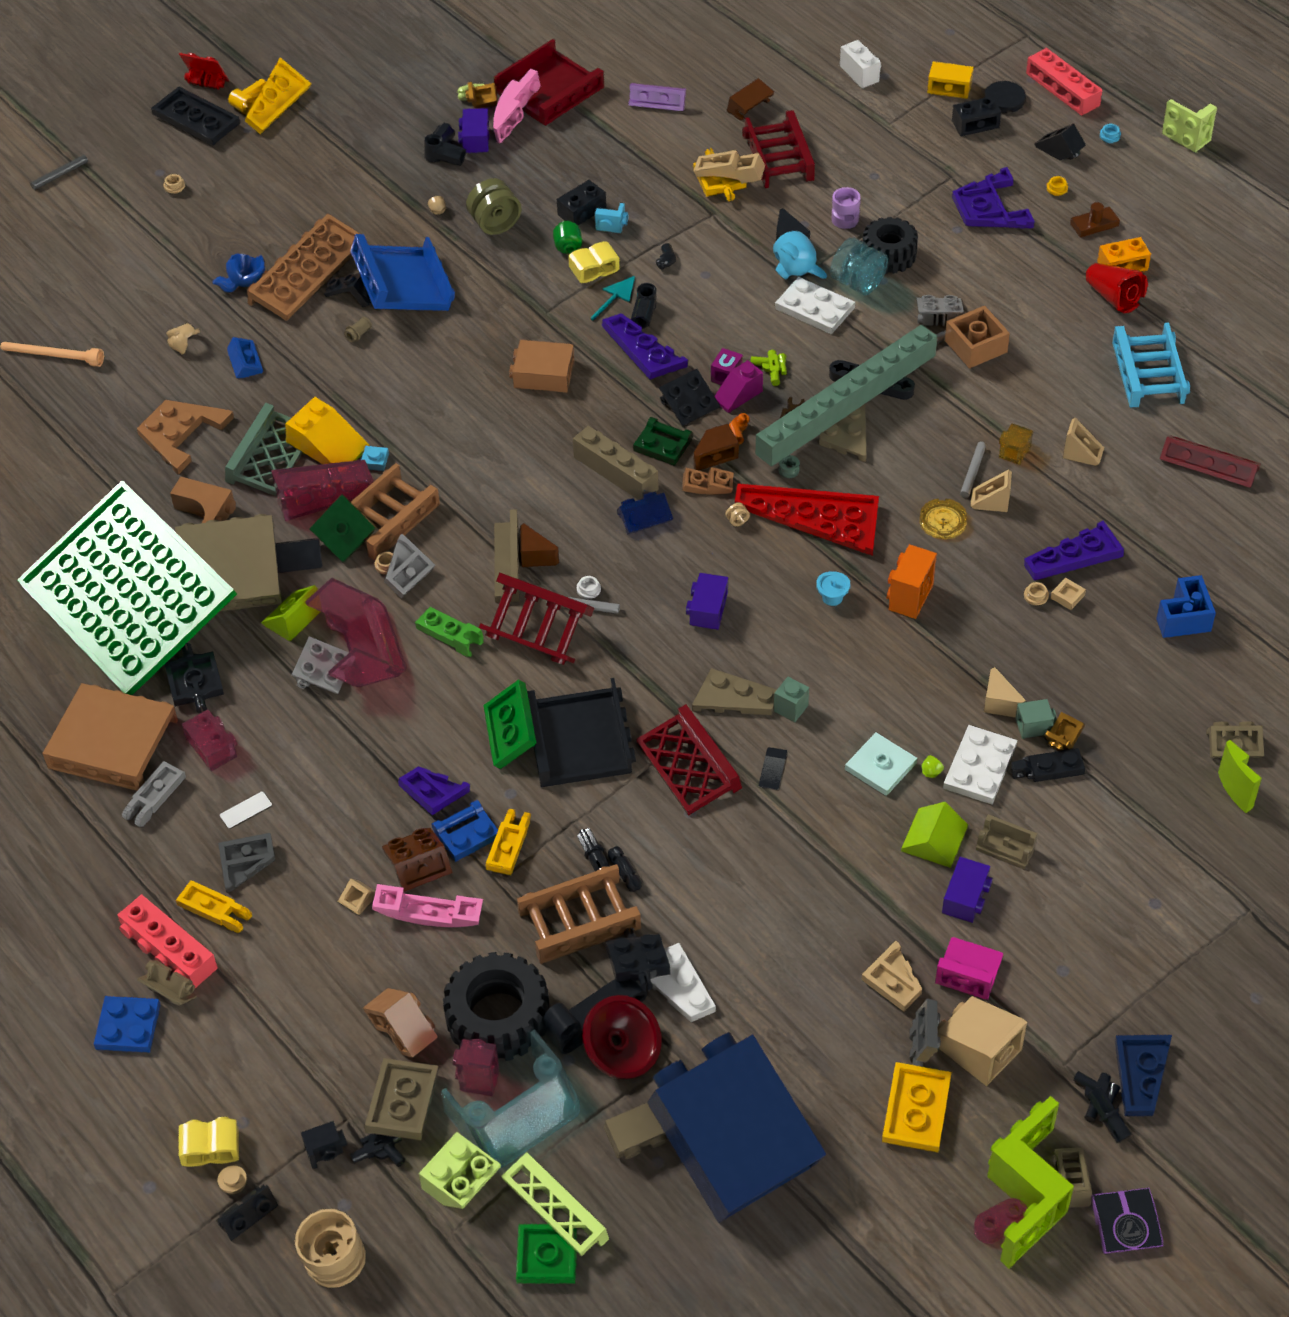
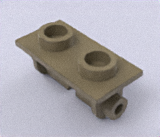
(177, 989)

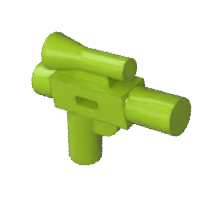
(772, 364)

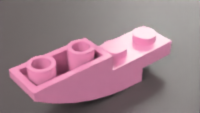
(509, 107)

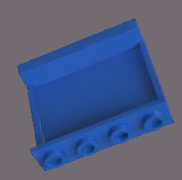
(403, 276)

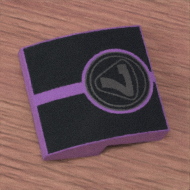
(1127, 1220)

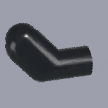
(667, 258)

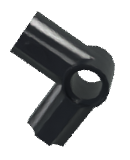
(438, 147)

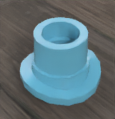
(833, 587)

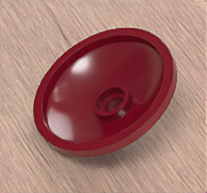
(635, 1032)

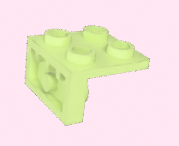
(1188, 127)

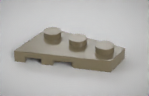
(729, 692)

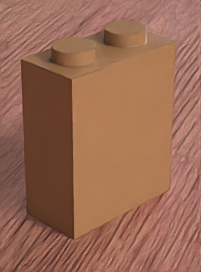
(542, 366)

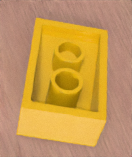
(324, 434)

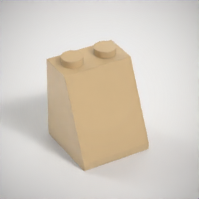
(982, 1038)

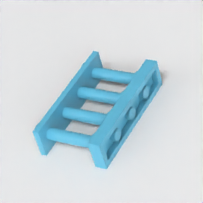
(1131, 374)

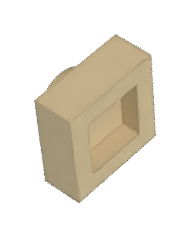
(1068, 593)

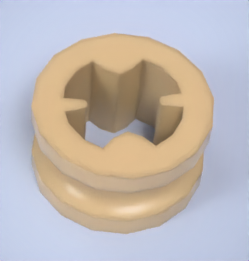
(737, 514)

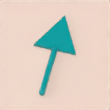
(621, 290)

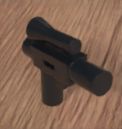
(1110, 1090)
(379, 1146)

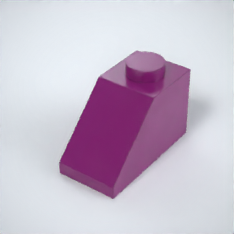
(740, 386)

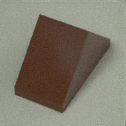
(537, 549)

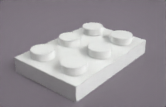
(815, 305)
(980, 764)

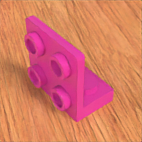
(968, 968)

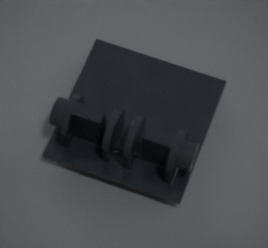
(689, 397)

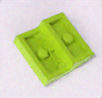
(1237, 778)

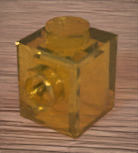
(1015, 443)

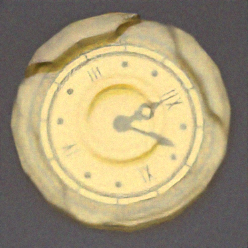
(943, 518)

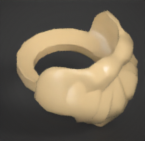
(178, 337)

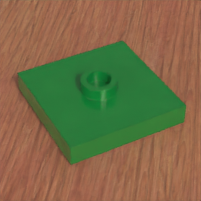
(544, 1256)

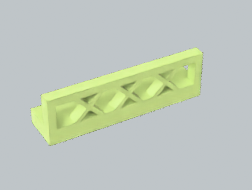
(563, 1200)

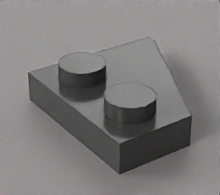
(245, 858)

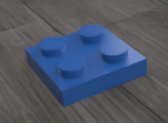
(127, 1024)

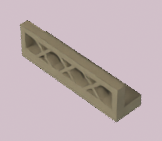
(506, 553)

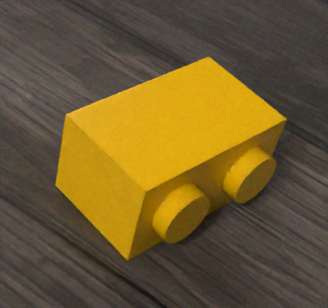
(950, 80)

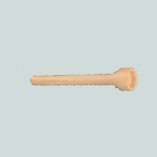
(93, 356)

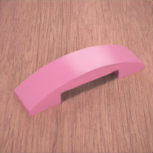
(427, 910)

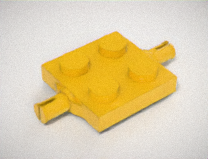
(716, 185)

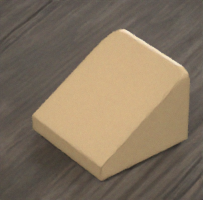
(356, 896)

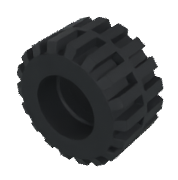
(894, 239)

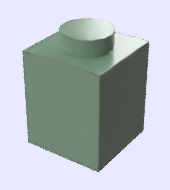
(791, 699)
(1034, 718)

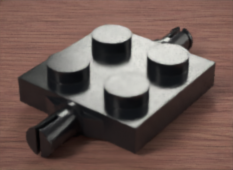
(194, 678)
(638, 958)

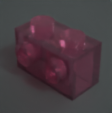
(210, 739)
(476, 1067)

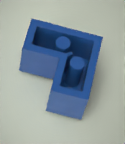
(1188, 611)

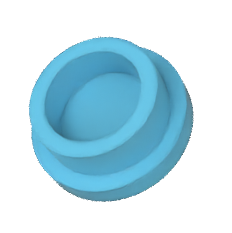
(1110, 133)

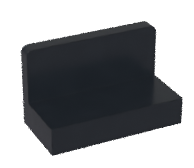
(298, 555)

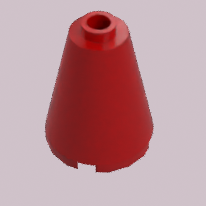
(1118, 285)

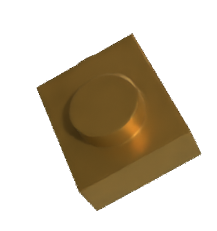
(482, 95)
(1064, 732)

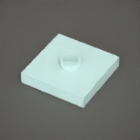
(881, 764)

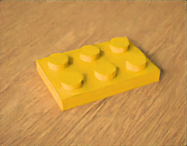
(916, 1107)

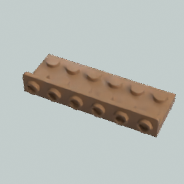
(304, 268)

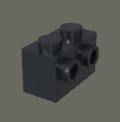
(976, 116)
(581, 202)

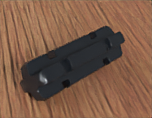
(626, 870)

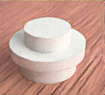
(588, 587)

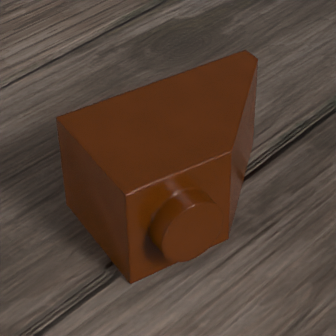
(716, 447)

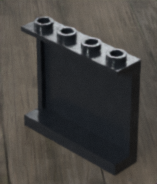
(581, 736)

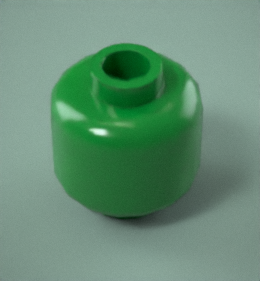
(567, 237)

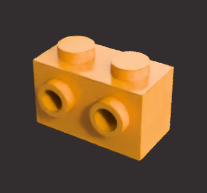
(1126, 254)

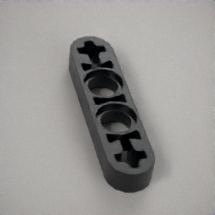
(896, 391)

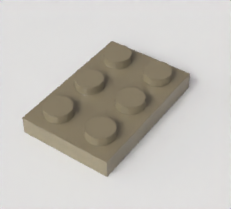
(401, 1099)

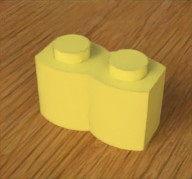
(594, 262)
(208, 1142)

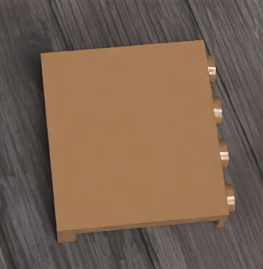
(108, 736)

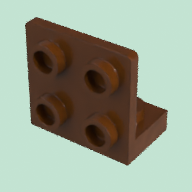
(418, 858)

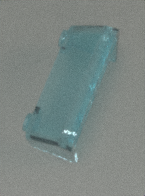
(525, 1118)

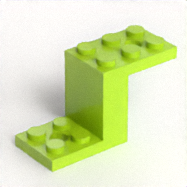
(1030, 1179)

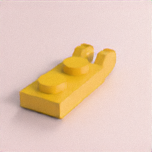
(508, 843)
(212, 906)

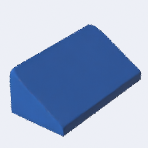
(244, 357)

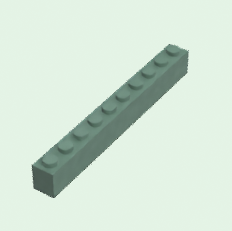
(845, 395)

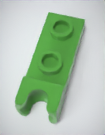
(450, 630)

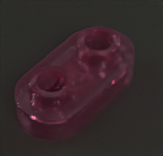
(1000, 1218)

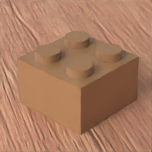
(977, 336)

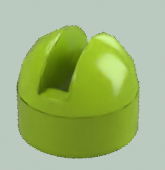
(932, 767)

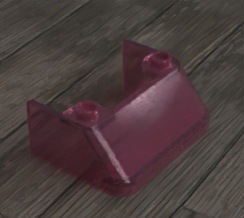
(367, 631)

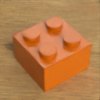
(911, 581)

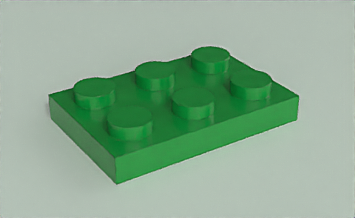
(509, 724)

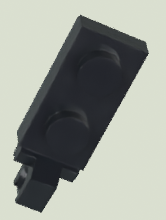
(1049, 765)

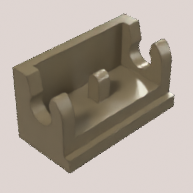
(1006, 841)

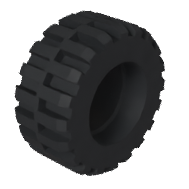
(493, 976)

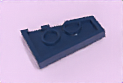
(1141, 1070)

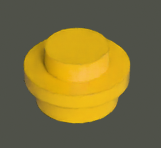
(1057, 186)

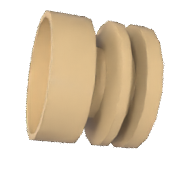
(329, 1233)

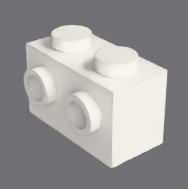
(860, 64)

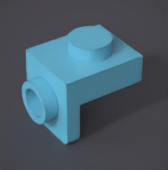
(611, 220)

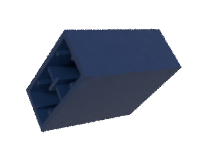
(733, 1124)

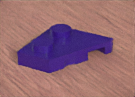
(432, 789)

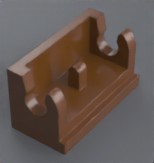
(749, 98)

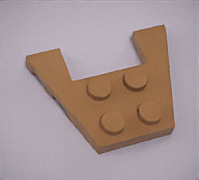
(174, 423)

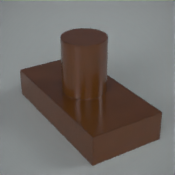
(1095, 221)

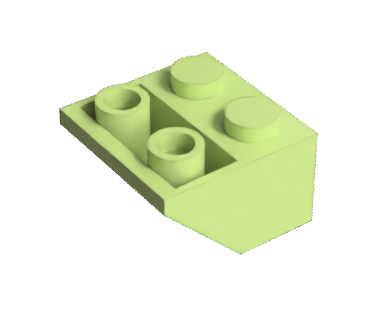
(457, 1172)

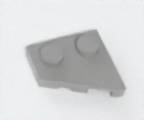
(407, 567)

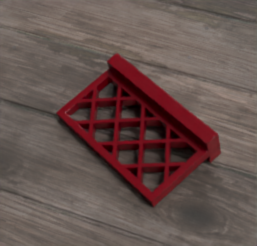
(709, 753)

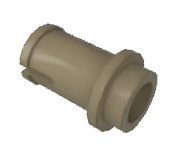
(353, 332)

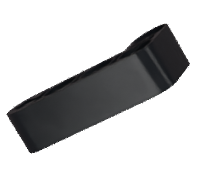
(566, 1026)

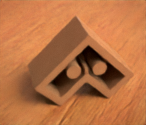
(402, 1019)

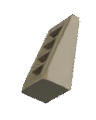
(1082, 1191)

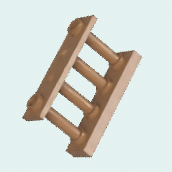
(407, 516)
(585, 935)

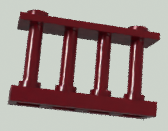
(795, 138)
(532, 595)

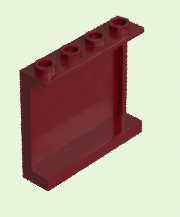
(561, 81)

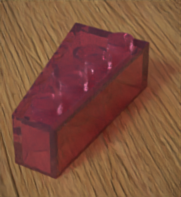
(317, 487)

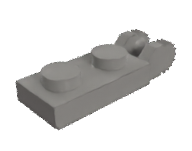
(153, 793)

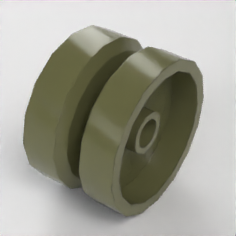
(493, 206)

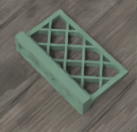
(251, 445)

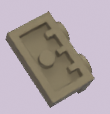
(1245, 736)

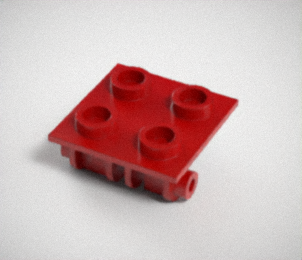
(204, 71)

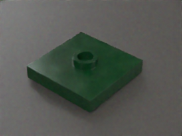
(343, 528)

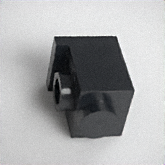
(323, 1143)

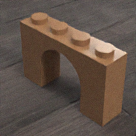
(203, 499)

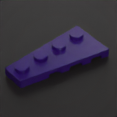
(643, 348)
(1082, 551)

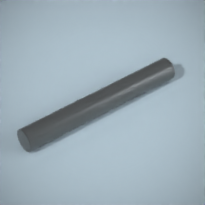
(58, 172)

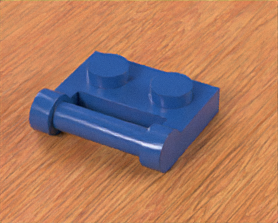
(469, 837)

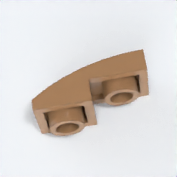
(714, 482)

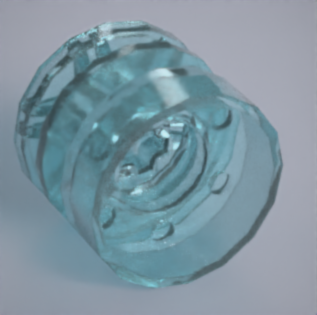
(859, 266)

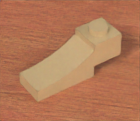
(731, 165)

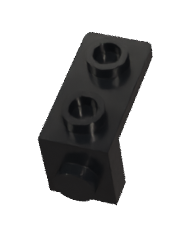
(351, 283)

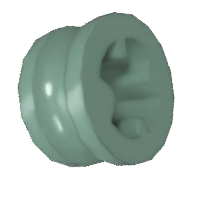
(789, 472)

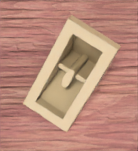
(1082, 445)
(993, 494)
(1001, 696)

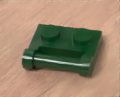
(659, 446)

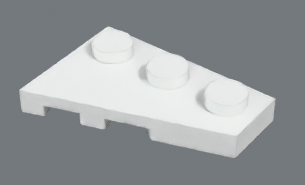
(684, 986)

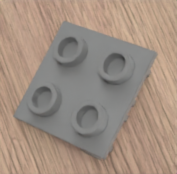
(929, 305)
(315, 663)

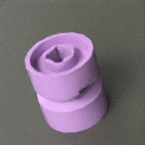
(845, 208)

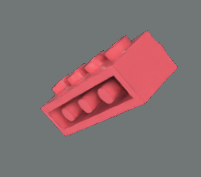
(1064, 81)
(166, 940)

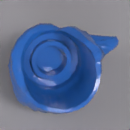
(242, 272)

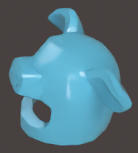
(796, 256)

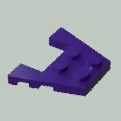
(982, 207)

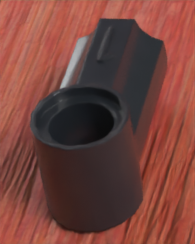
(644, 305)

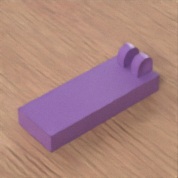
(657, 97)

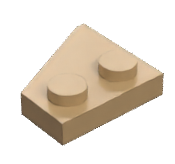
(893, 978)

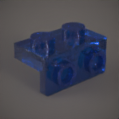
(645, 512)

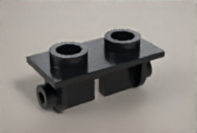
(253, 1208)

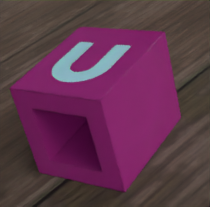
(723, 364)

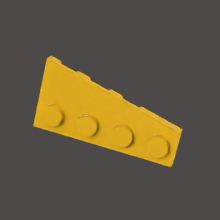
(277, 95)

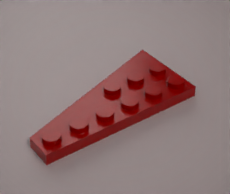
(829, 515)

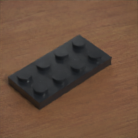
(195, 115)

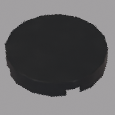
(1006, 95)

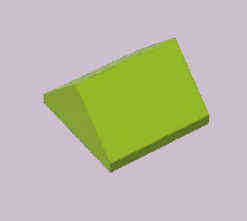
(292, 614)
(935, 834)

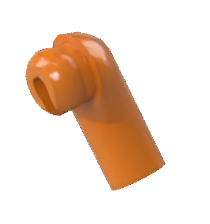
(738, 425)

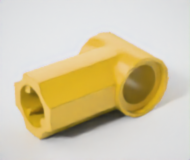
(244, 99)

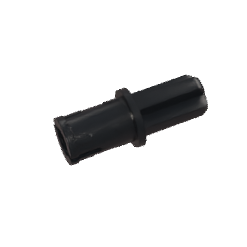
(592, 849)
(1109, 1115)

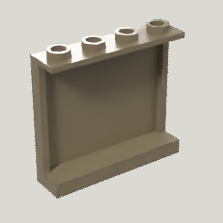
(241, 554)

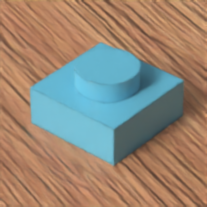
(375, 457)

